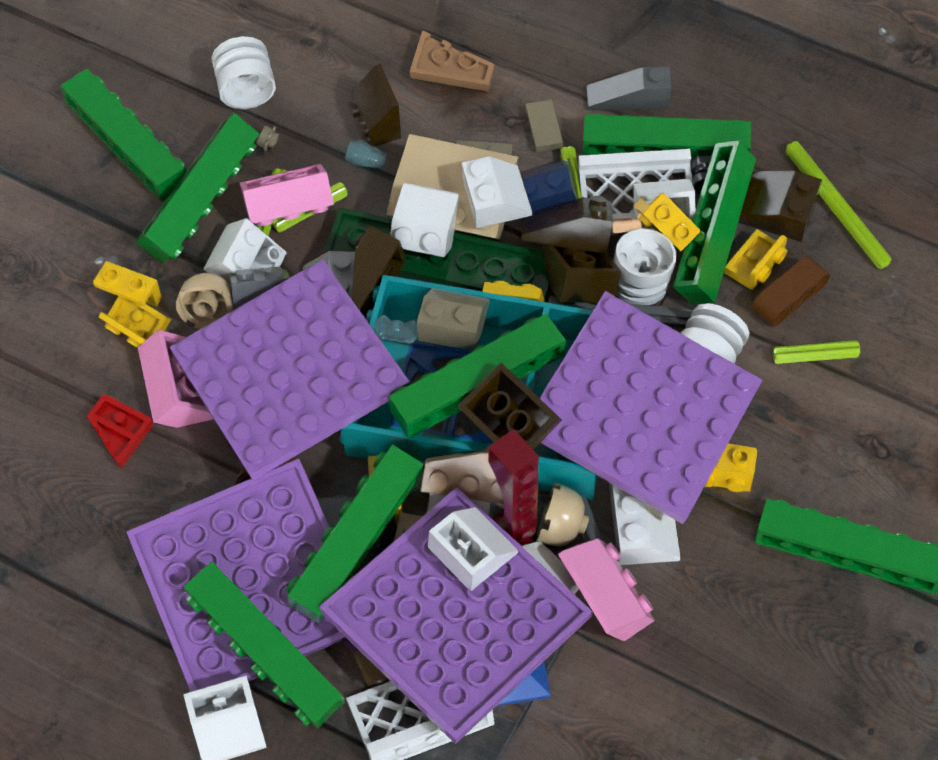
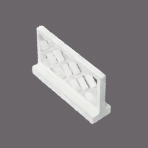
(628, 165)
(405, 741)

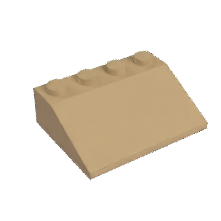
(439, 167)

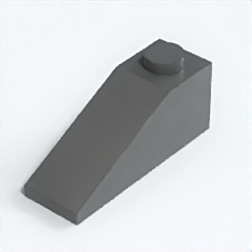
(632, 90)

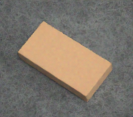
(625, 225)

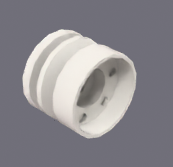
(243, 72)
(645, 266)
(717, 330)

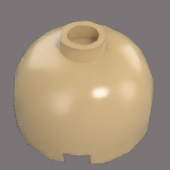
(204, 299)
(562, 517)

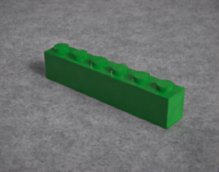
(123, 133)
(640, 134)
(198, 188)
(717, 219)
(440, 393)
(355, 533)
(849, 545)
(264, 645)

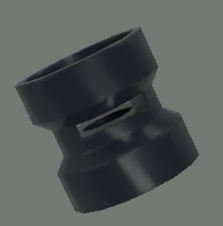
(699, 169)

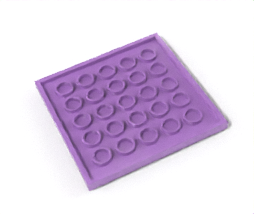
(289, 369)
(645, 406)
(260, 541)
(451, 645)

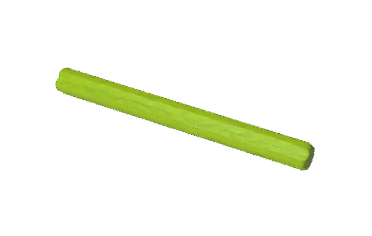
(840, 207)

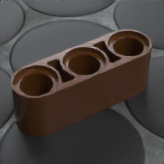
(790, 291)

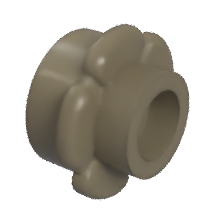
(268, 137)

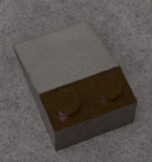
(780, 202)
(572, 224)
(374, 256)
(579, 274)
(508, 404)

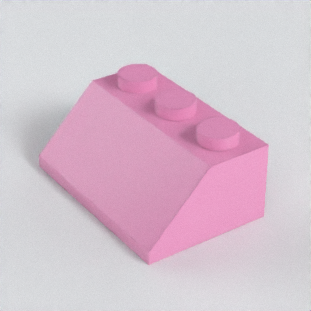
(287, 194)
(169, 390)
(608, 588)

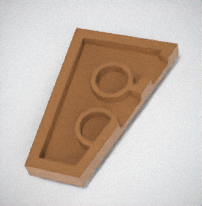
(445, 65)
(466, 471)

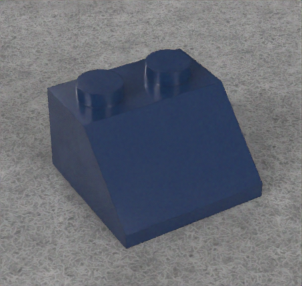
(549, 185)

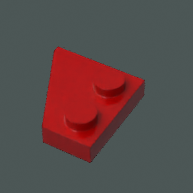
(119, 427)

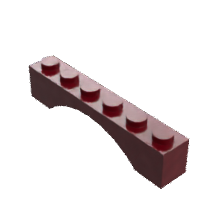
(517, 476)

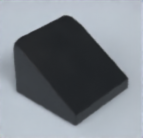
(386, 537)

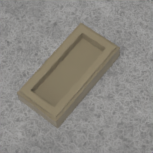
(543, 125)

